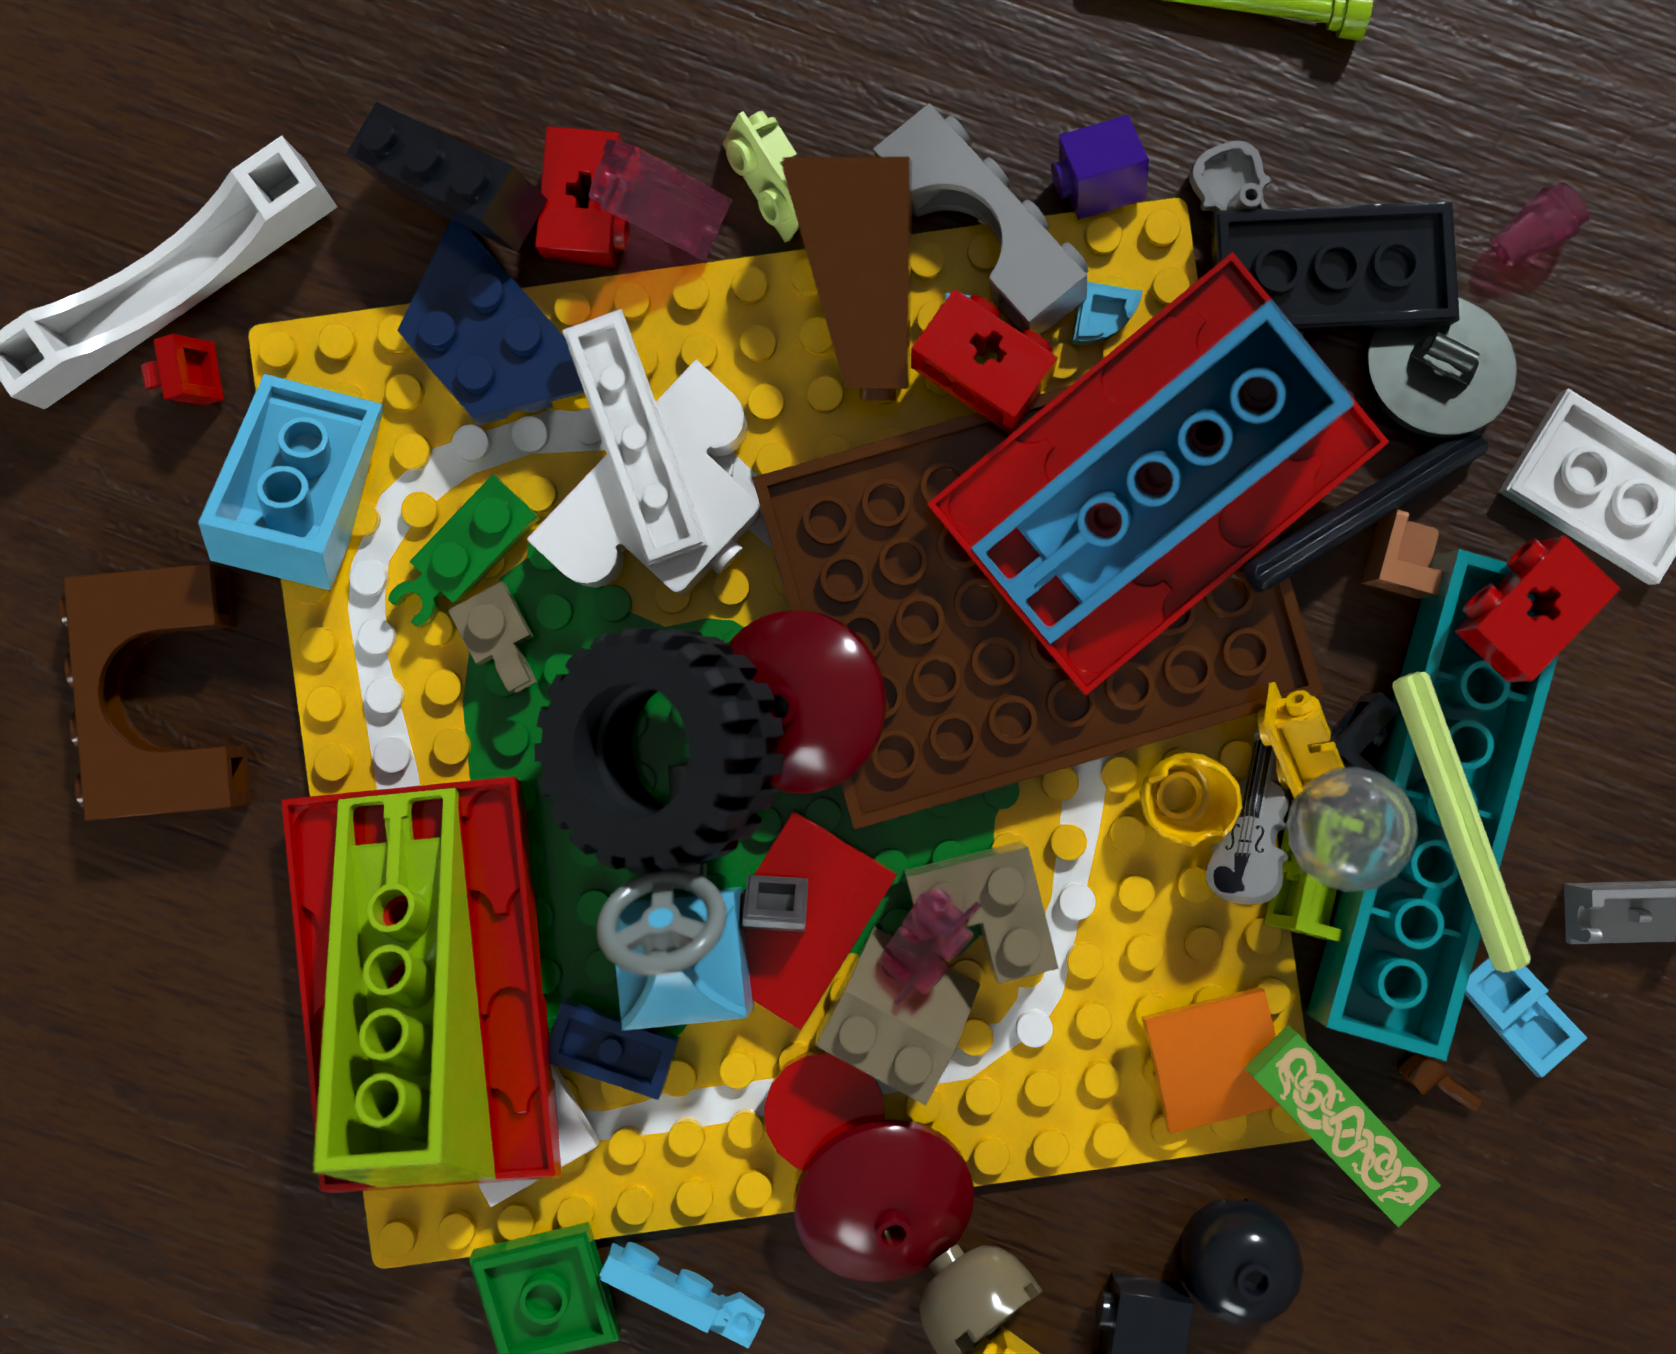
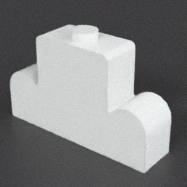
(594, 527)

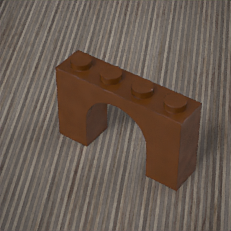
(107, 626)

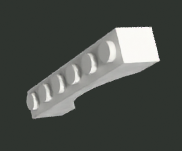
(245, 220)

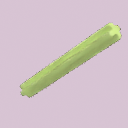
(1461, 822)

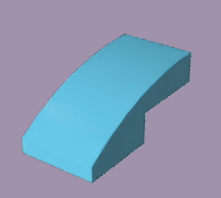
(1523, 1016)

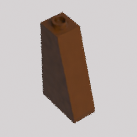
(859, 251)

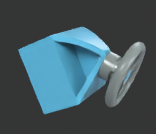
(677, 952)

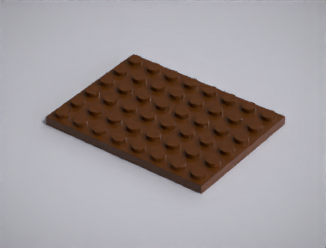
(962, 673)

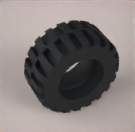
(590, 749)

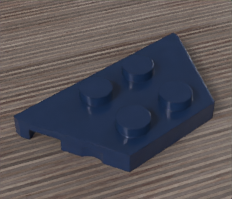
(486, 334)

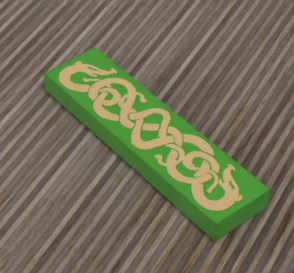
(1342, 1125)

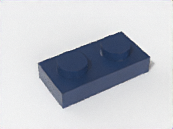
(596, 1046)

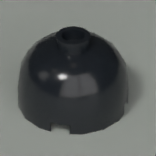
(1240, 1262)

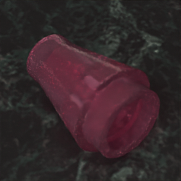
(1543, 223)

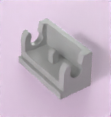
(1620, 912)

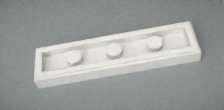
(635, 438)

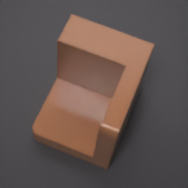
(1403, 557)

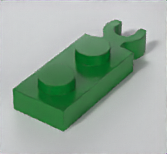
(466, 548)

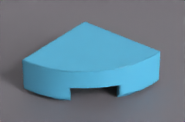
(1103, 313)

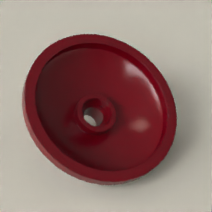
(830, 691)
(880, 1179)

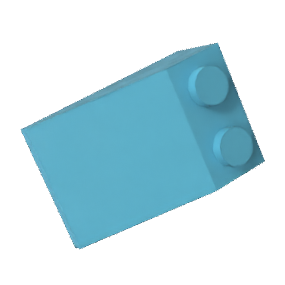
(292, 483)

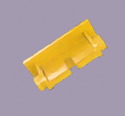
(1291, 728)

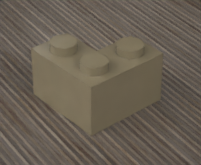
(1010, 908)

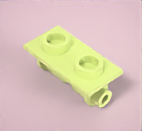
(756, 152)

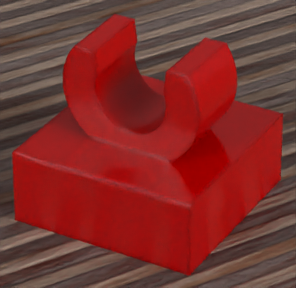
(184, 370)

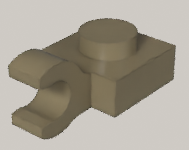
(493, 630)

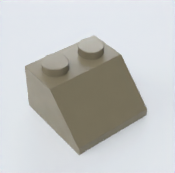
(895, 1043)

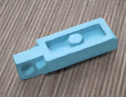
(681, 1295)

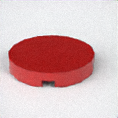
(816, 1101)

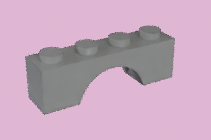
(1035, 275)

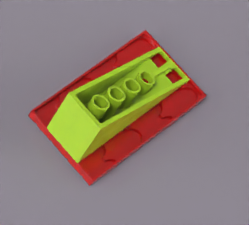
(422, 986)

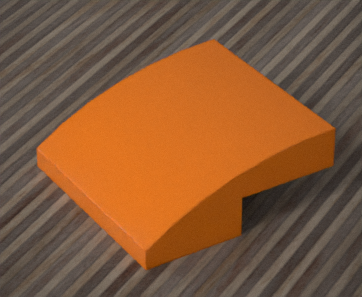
(1203, 1055)

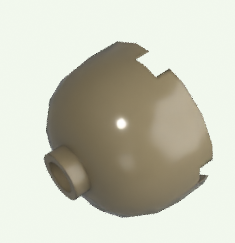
(972, 1296)

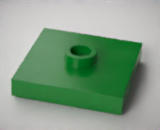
(545, 1293)

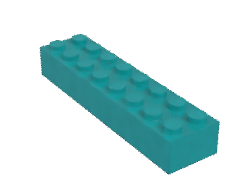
(1416, 937)

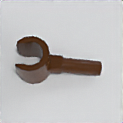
(1425, 1073)

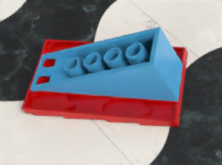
(1113, 505)

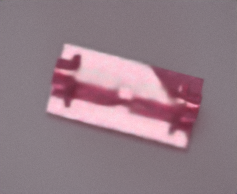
(929, 934)

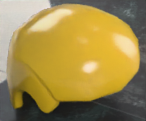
(1190, 798)

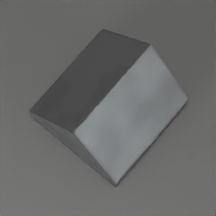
(775, 903)

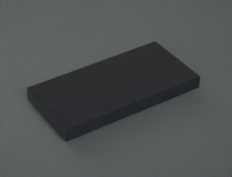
(1348, 262)

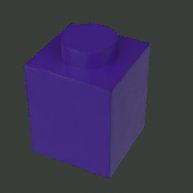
(1101, 167)

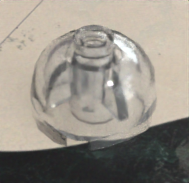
(1352, 829)

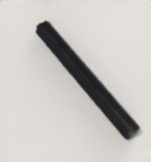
(1362, 510)

